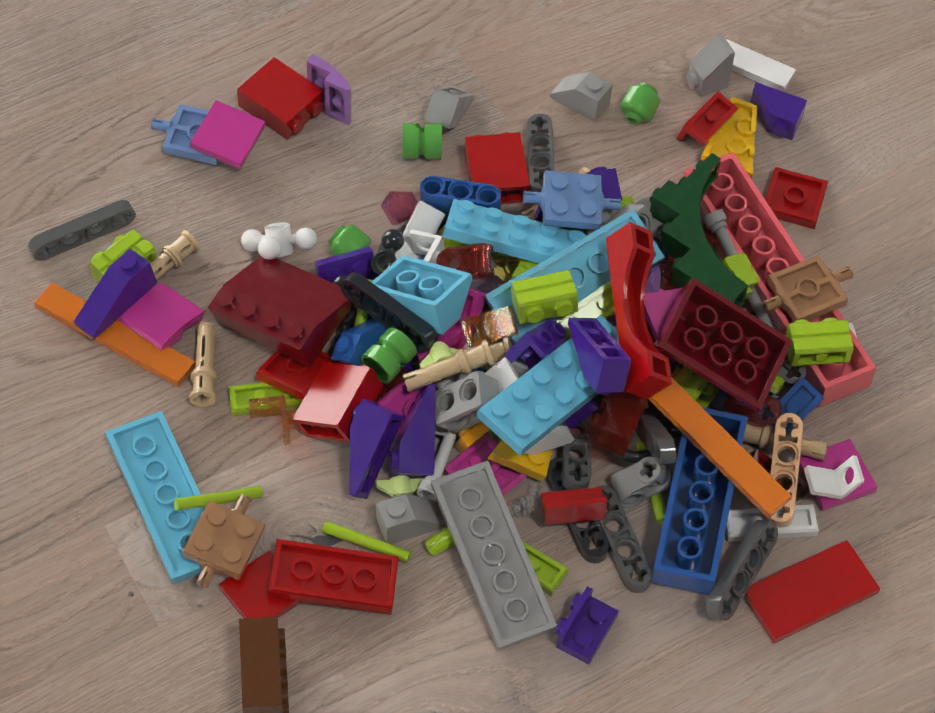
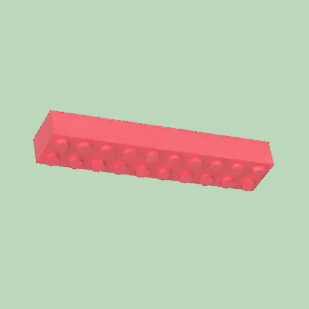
(770, 249)

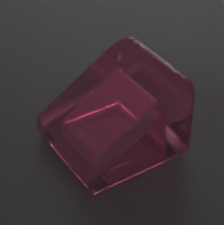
(399, 206)

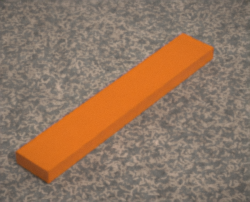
(118, 337)
(721, 449)

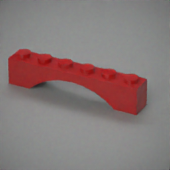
(630, 261)

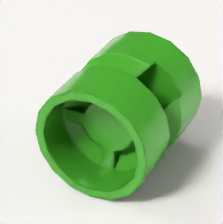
(422, 141)
(389, 355)

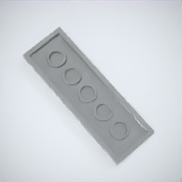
(493, 555)

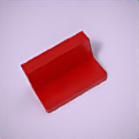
(709, 119)
(573, 505)

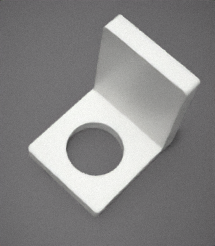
(436, 242)
(832, 482)

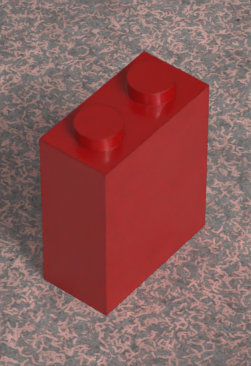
(280, 98)
(498, 162)
(332, 399)

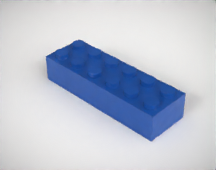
(696, 515)

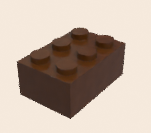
(263, 666)

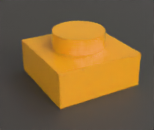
(470, 436)

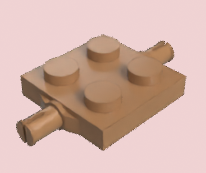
(807, 289)
(223, 540)

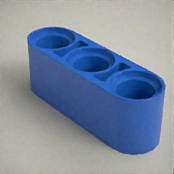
(441, 191)

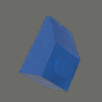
(357, 341)

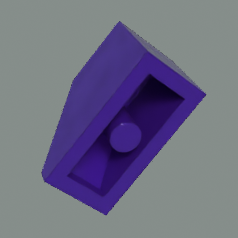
(778, 110)

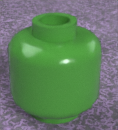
(640, 103)
(348, 239)

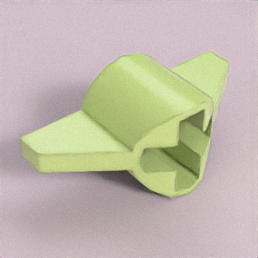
(438, 352)
(398, 485)

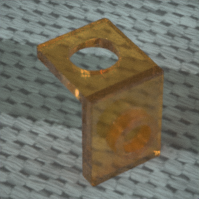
(490, 326)
(278, 408)

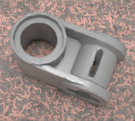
(639, 481)

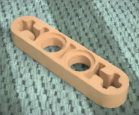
(789, 469)

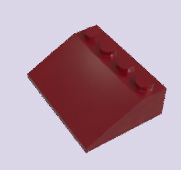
(281, 308)
(723, 343)

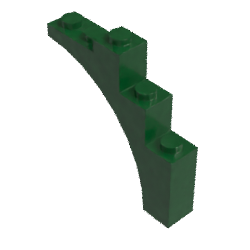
(684, 236)

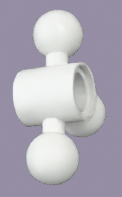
(278, 240)

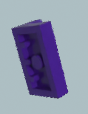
(345, 264)
(540, 340)
(585, 627)

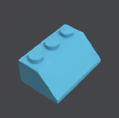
(427, 290)

